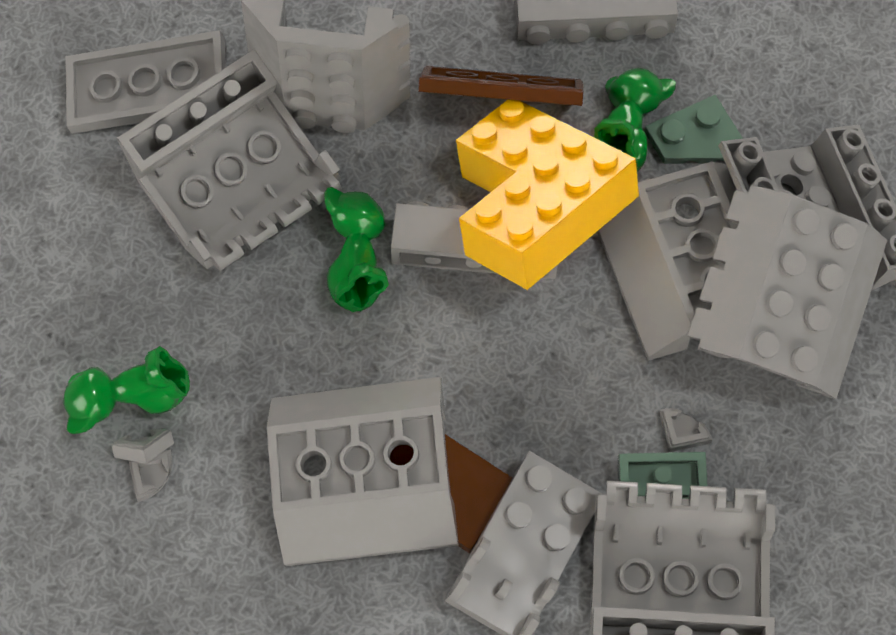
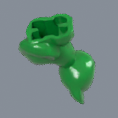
(633, 96)
(354, 275)
(151, 386)

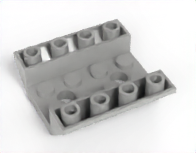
(831, 172)
(665, 257)
(361, 498)

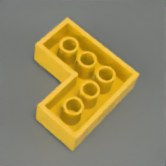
(545, 188)

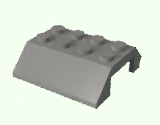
(333, 75)
(228, 163)
(788, 288)
(681, 561)

